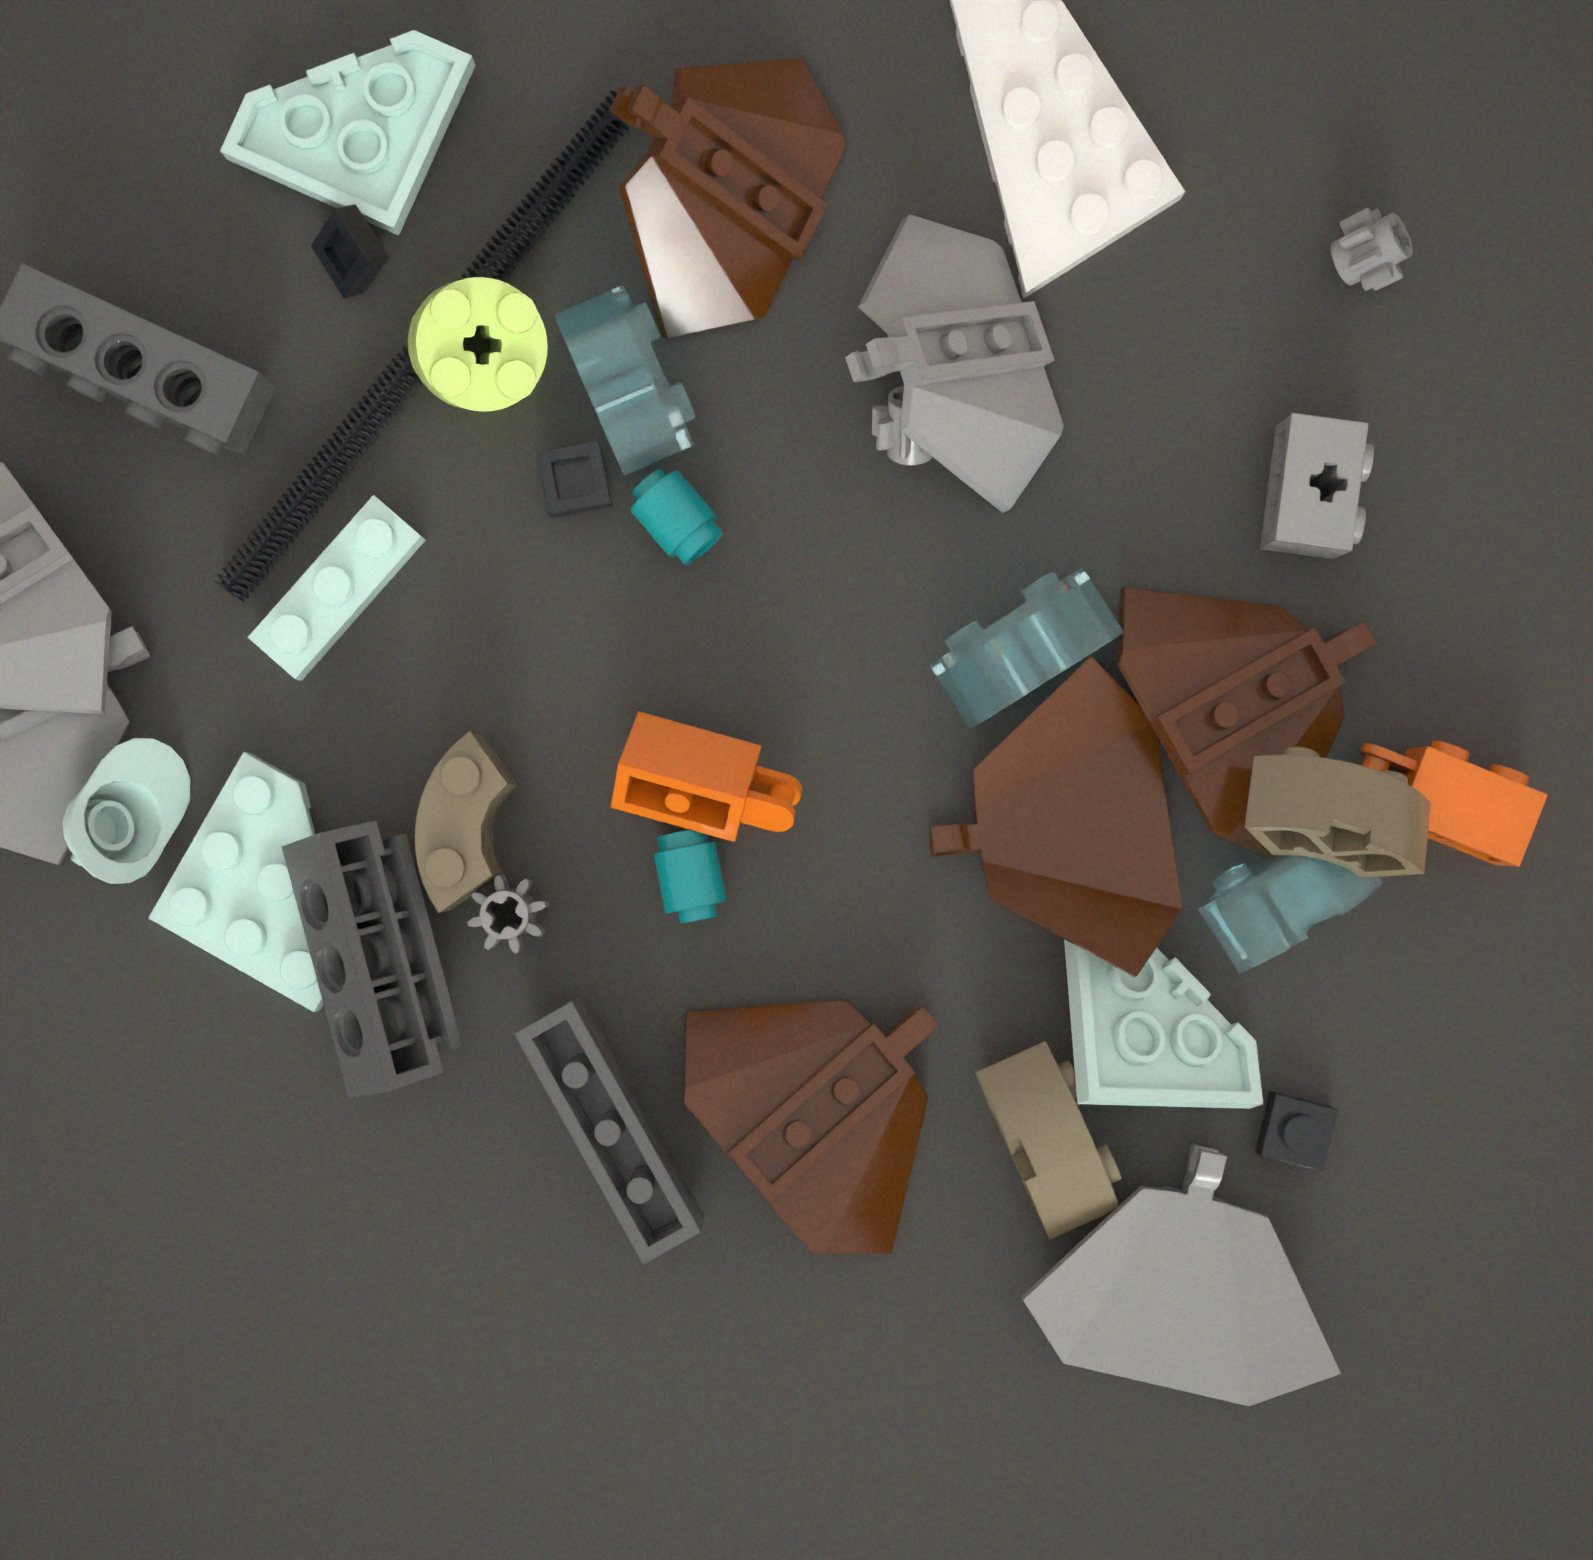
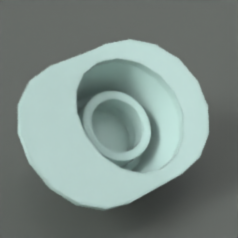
(127, 810)

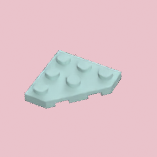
(356, 126)
(236, 886)
(1155, 1038)

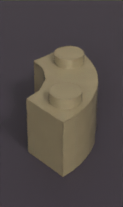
(1338, 813)
(458, 820)
(1049, 1139)

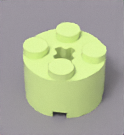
(504, 317)

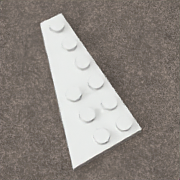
(1056, 136)

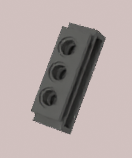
(49, 318)
(339, 942)

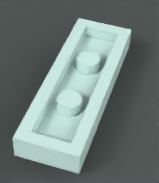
(336, 588)

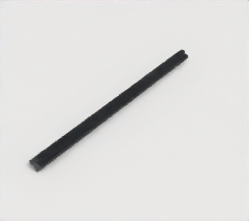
(402, 375)

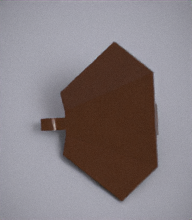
(726, 187)
(1231, 687)
(1077, 823)
(813, 1113)

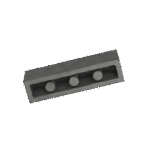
(611, 1129)

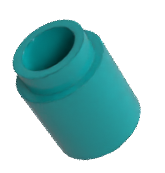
(675, 515)
(689, 875)

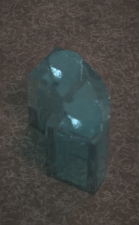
(625, 380)
(1026, 647)
(1277, 903)

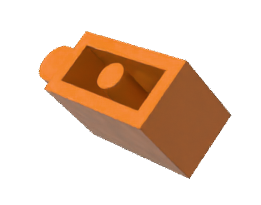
(700, 780)
(1470, 807)

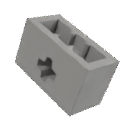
(1293, 512)

